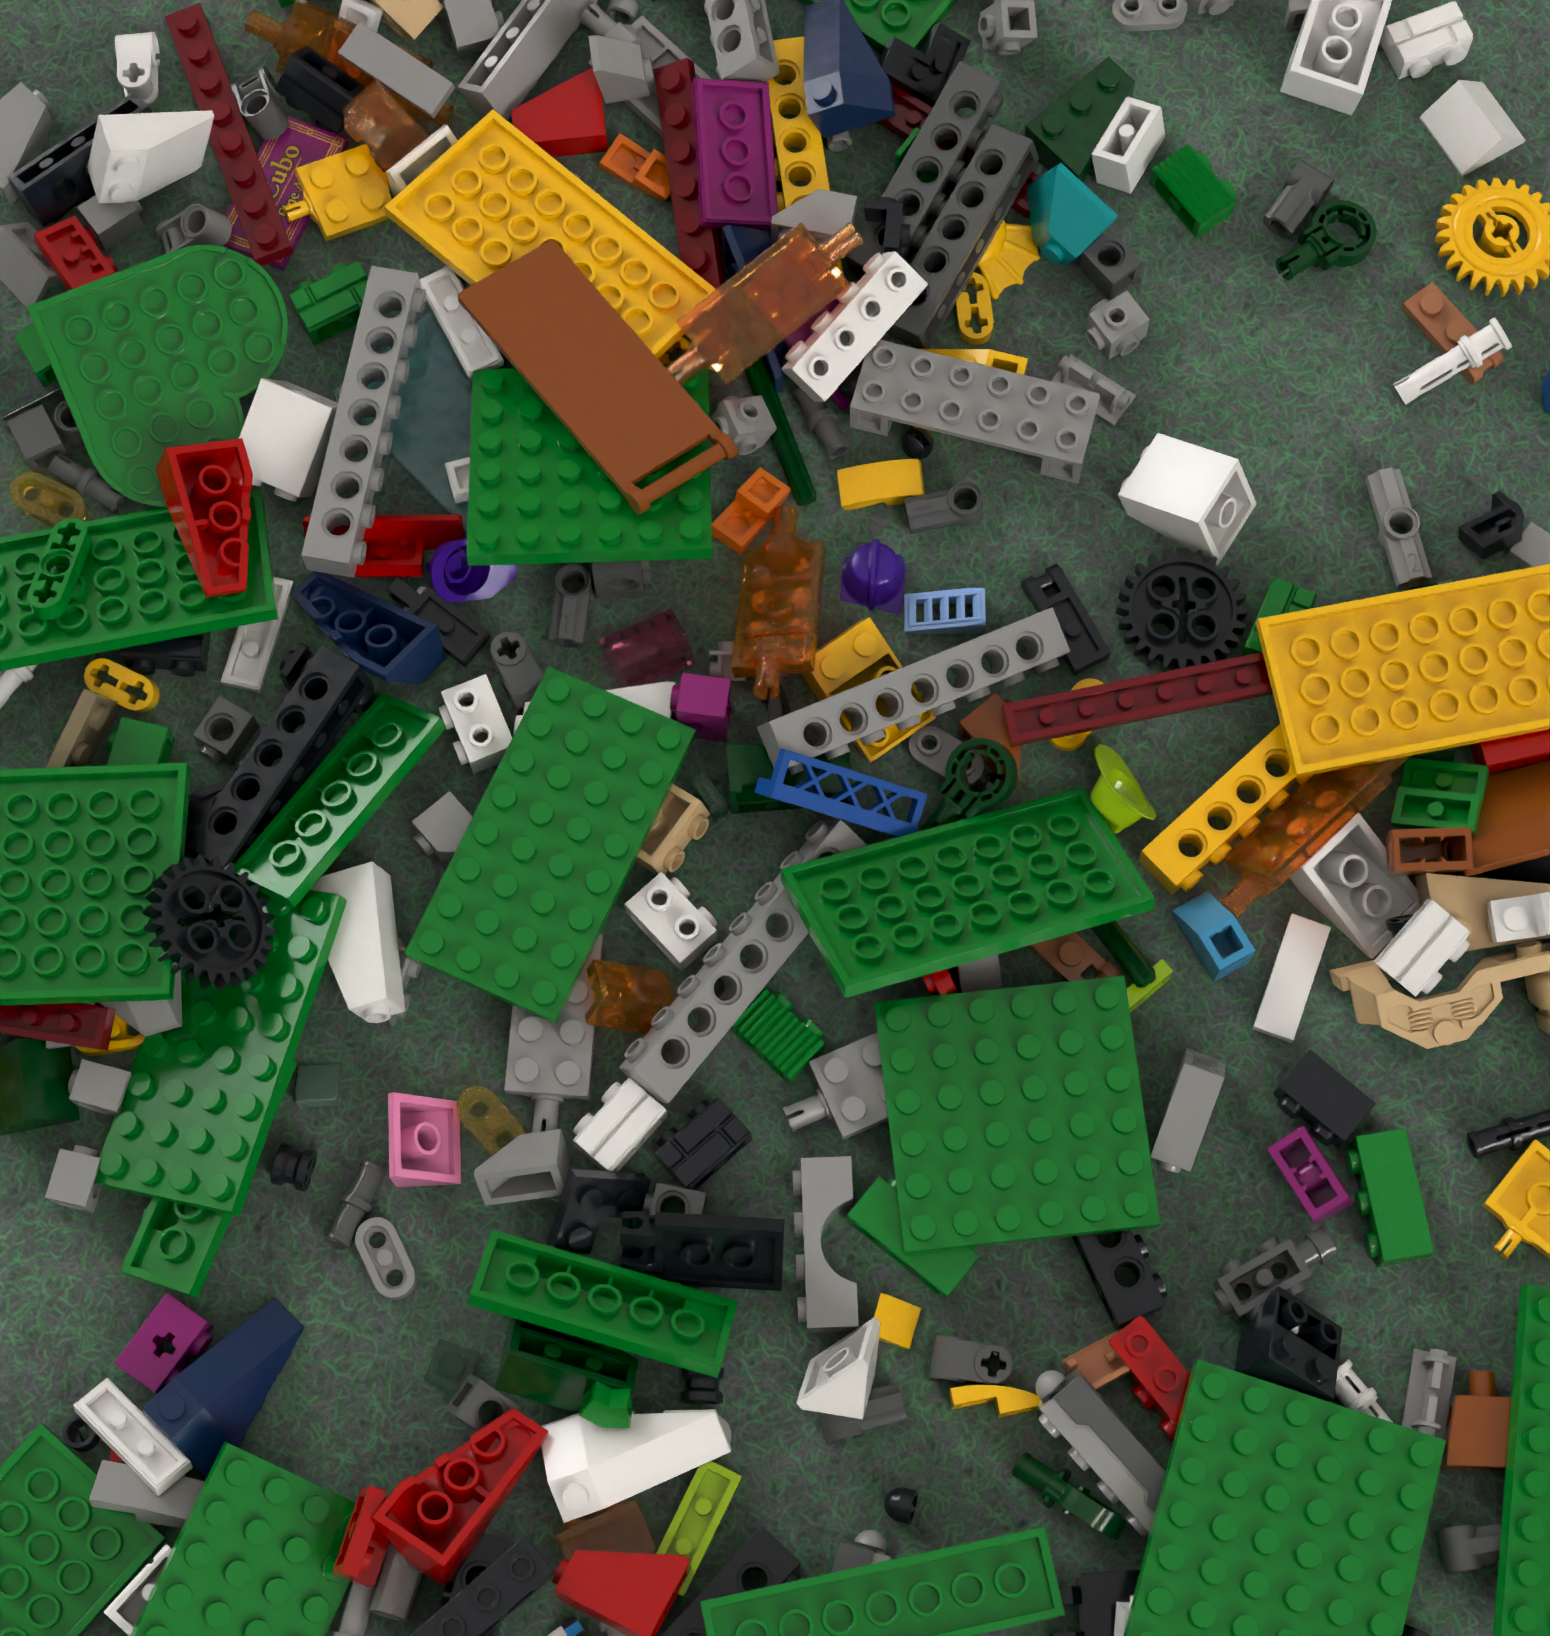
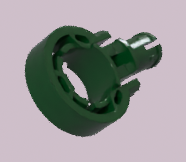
(1321, 246)
(957, 783)
(1074, 1499)

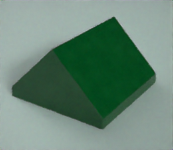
(34, 1086)

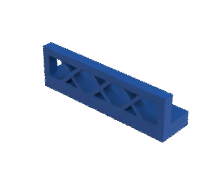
(832, 806)

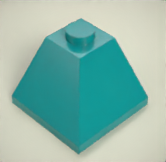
(1065, 215)

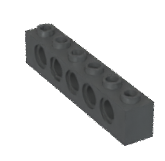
(964, 89)
(960, 257)

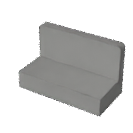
(23, 264)

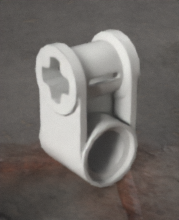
(138, 64)

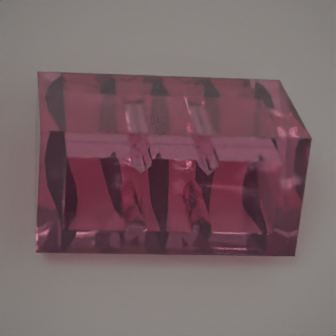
(647, 650)

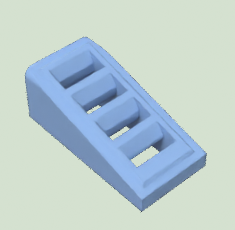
(960, 625)

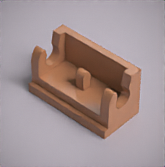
(1097, 1363)

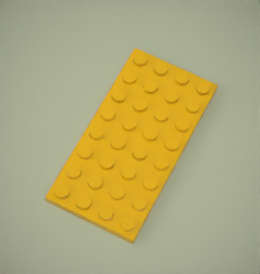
(506, 196)
(1411, 670)

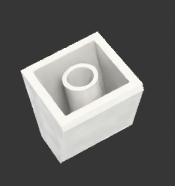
(287, 437)
(1189, 495)

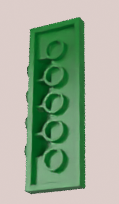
(338, 799)
(178, 1242)
(603, 1303)

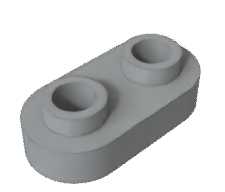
(1149, 14)
(936, 759)
(386, 1259)

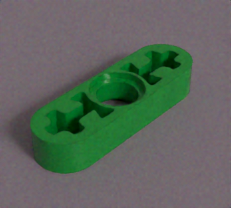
(64, 583)

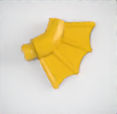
(1008, 257)

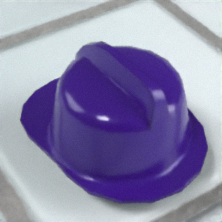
(874, 578)
(459, 582)

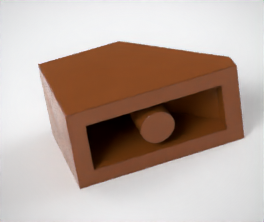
(988, 723)

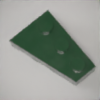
(1078, 119)
(751, 761)
(559, 1366)

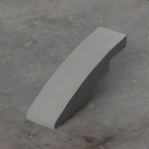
(123, 1490)

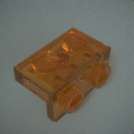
(383, 124)
(626, 995)
(617, 1530)

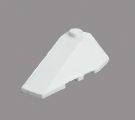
(602, 1466)

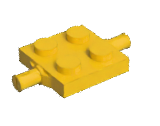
(342, 193)
(1524, 1202)

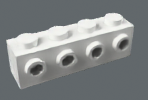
(853, 326)

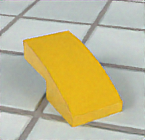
(880, 483)
(1006, 1399)

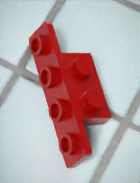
(399, 542)
(1157, 1373)

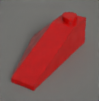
(209, 504)
(450, 1504)

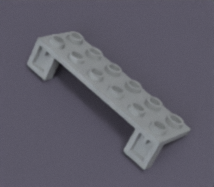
(975, 405)

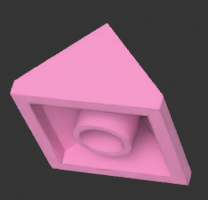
(423, 1141)

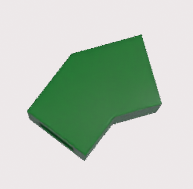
(607, 1406)

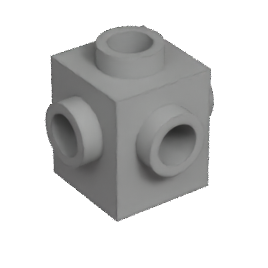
(1008, 26)
(1116, 326)
(745, 421)

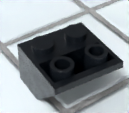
(1291, 1346)

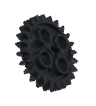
(1218, 613)
(202, 888)

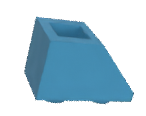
(1214, 935)

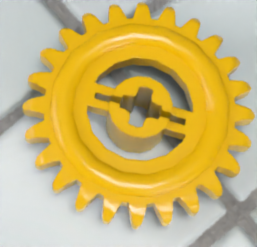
(1499, 236)

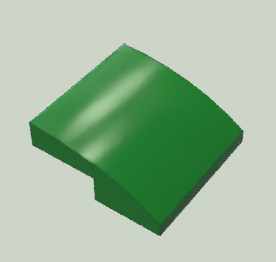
(1440, 795)

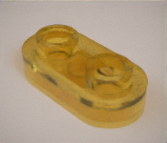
(51, 499)
(492, 1124)

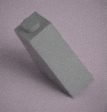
(23, 131)
(1188, 1111)

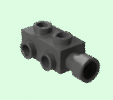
(1258, 1276)

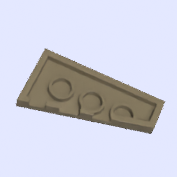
(84, 730)

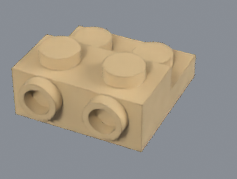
(674, 827)

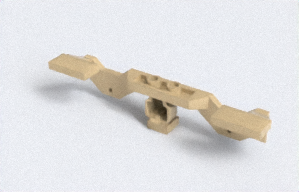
(1450, 1014)

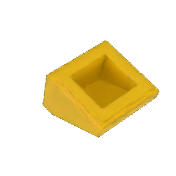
(897, 1320)

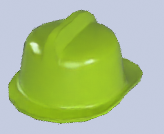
(1118, 792)

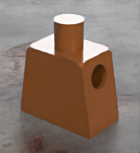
(1426, 851)
(1477, 1427)

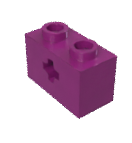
(703, 705)
(1310, 1175)
(168, 1322)

